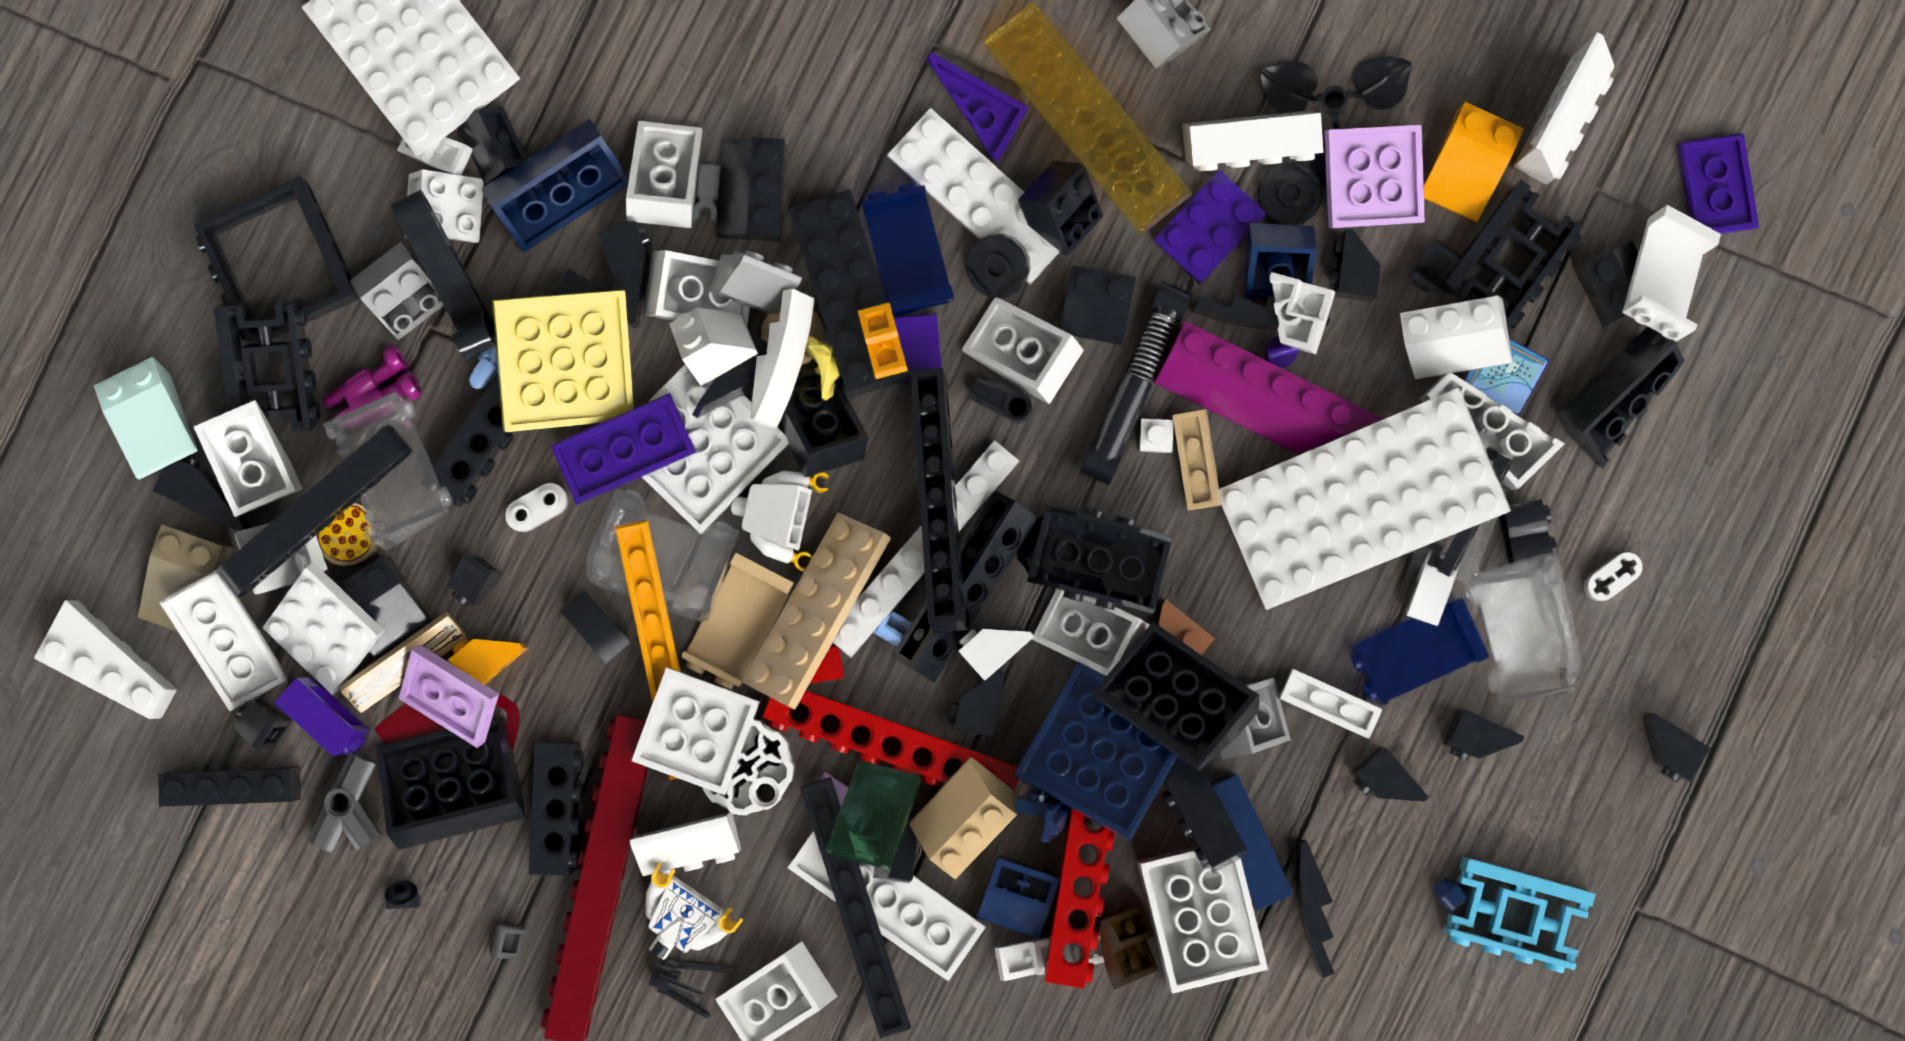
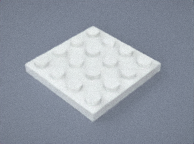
(728, 454)

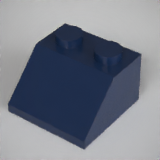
(1279, 250)

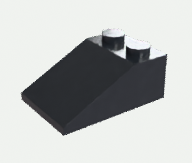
(821, 431)
(388, 601)

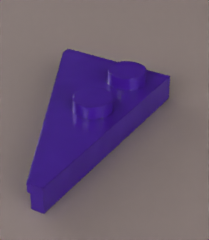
(985, 108)

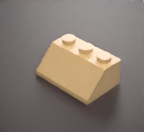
(964, 817)

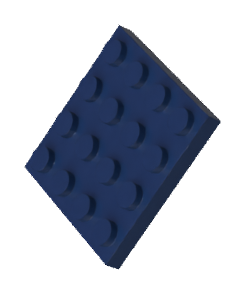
(1095, 758)

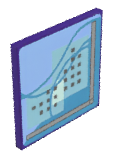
(1511, 382)

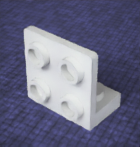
(454, 201)
(292, 568)

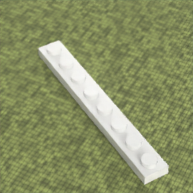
(908, 563)

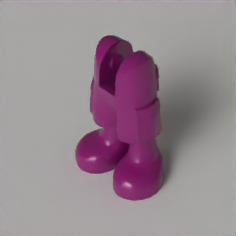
(364, 384)

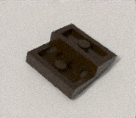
(1125, 947)

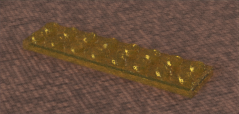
(1087, 118)

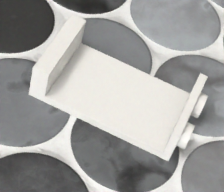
(1668, 272)

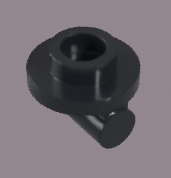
(402, 895)

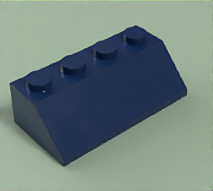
(556, 185)

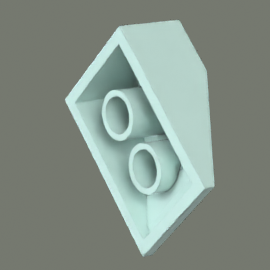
(146, 417)

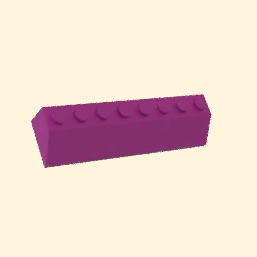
(1257, 393)

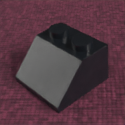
(1608, 281)
(1097, 304)

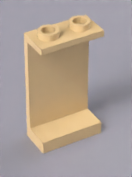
(739, 622)

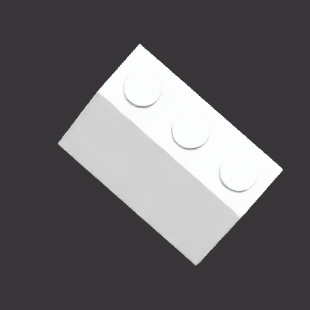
(1456, 337)
(687, 845)

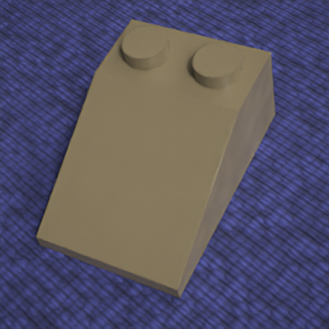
(173, 564)

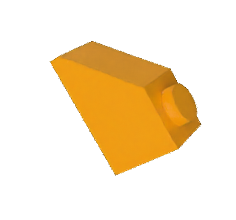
(485, 658)

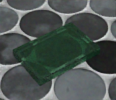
(874, 815)

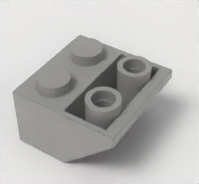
(1163, 27)
(752, 281)
(397, 291)

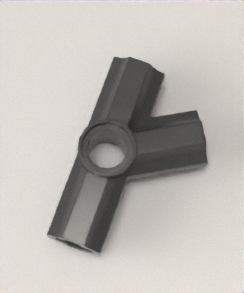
(355, 819)

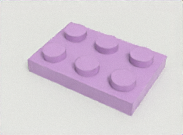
(448, 696)

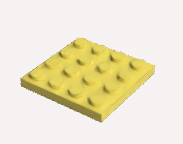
(562, 359)

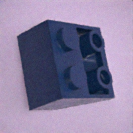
(1018, 896)

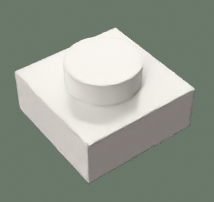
(1156, 435)

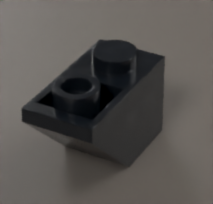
(1356, 269)

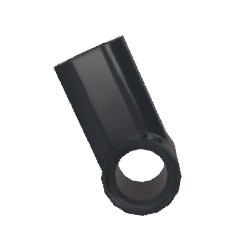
(998, 398)

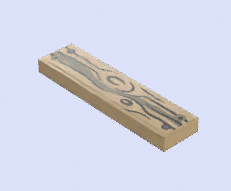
(389, 670)

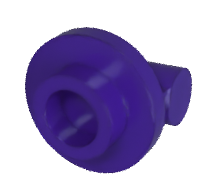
(1280, 354)

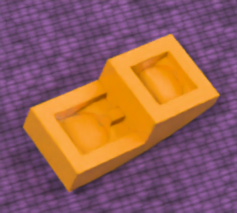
(882, 340)

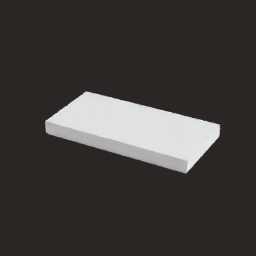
(224, 640)

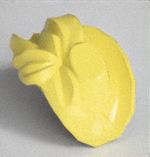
(827, 365)

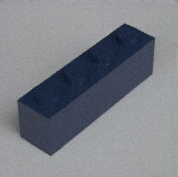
(1261, 867)

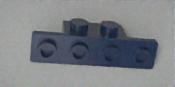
(1041, 805)

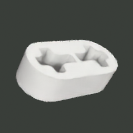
(1608, 571)

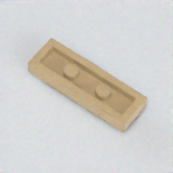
(1197, 460)

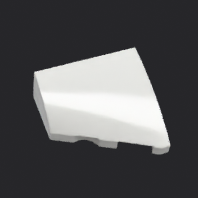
(1300, 311)

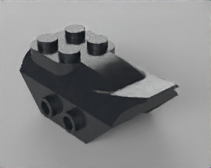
(1096, 558)

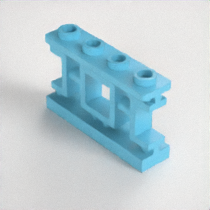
(1525, 890)

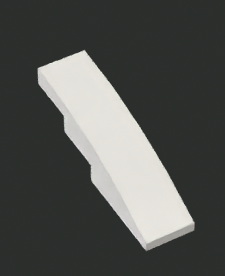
(785, 351)
(1030, 957)

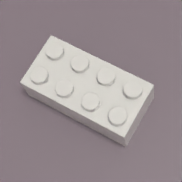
(1253, 138)

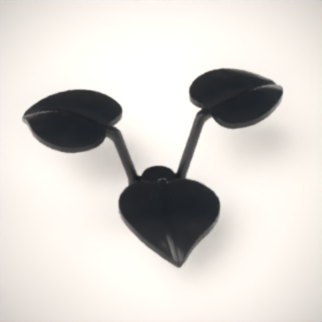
(1293, 83)

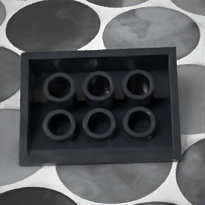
(1178, 697)
(447, 786)

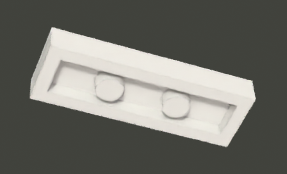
(1330, 703)

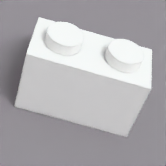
(712, 342)
(991, 648)

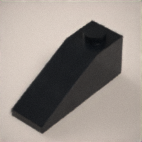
(628, 263)
(731, 383)
(198, 491)

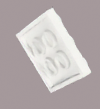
(323, 628)
(695, 731)

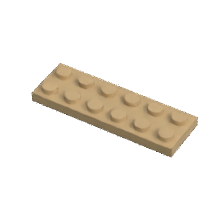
(816, 610)

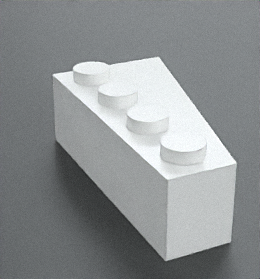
(100, 660)

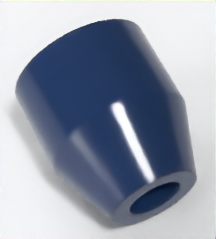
(1449, 894)

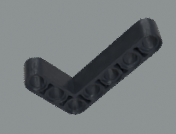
(472, 325)

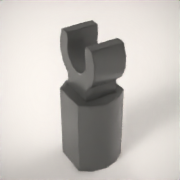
(707, 190)

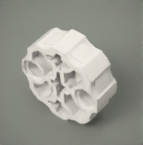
(777, 776)

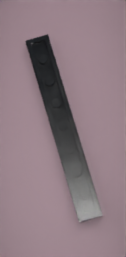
(857, 914)

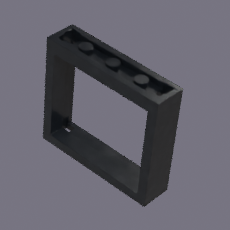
(222, 272)

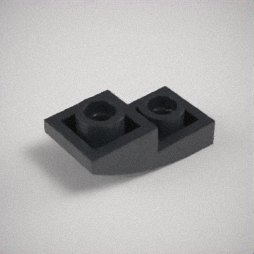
(595, 627)

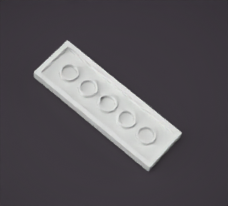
(968, 186)
(907, 913)

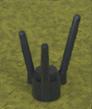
(667, 980)

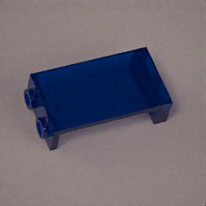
(907, 250)
(1417, 652)

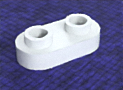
(536, 508)

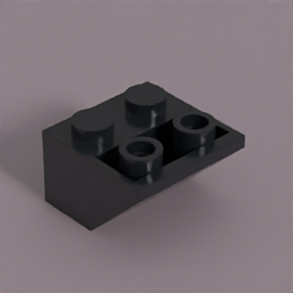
(1061, 205)

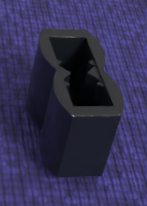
(1527, 530)

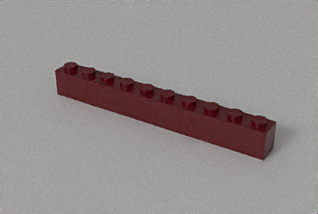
(599, 885)

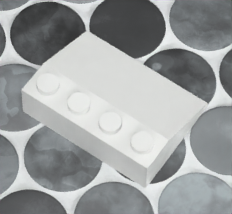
(1567, 111)
(1200, 920)

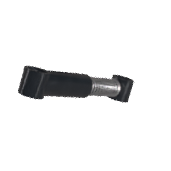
(1134, 386)

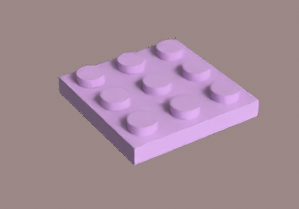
(1374, 176)

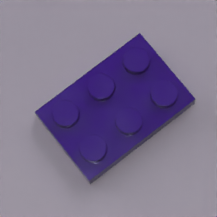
(1209, 227)

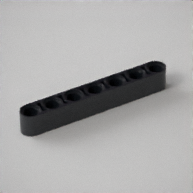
(314, 511)

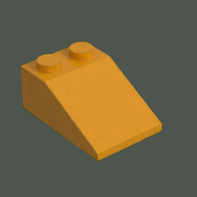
(1471, 161)

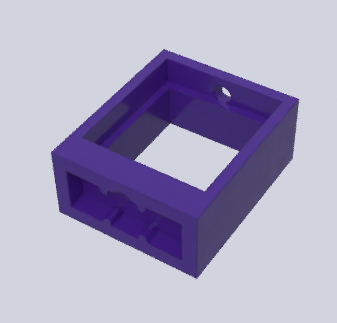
(323, 716)

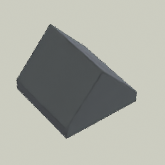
(507, 941)

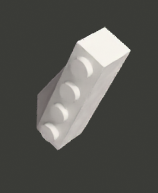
(1502, 430)

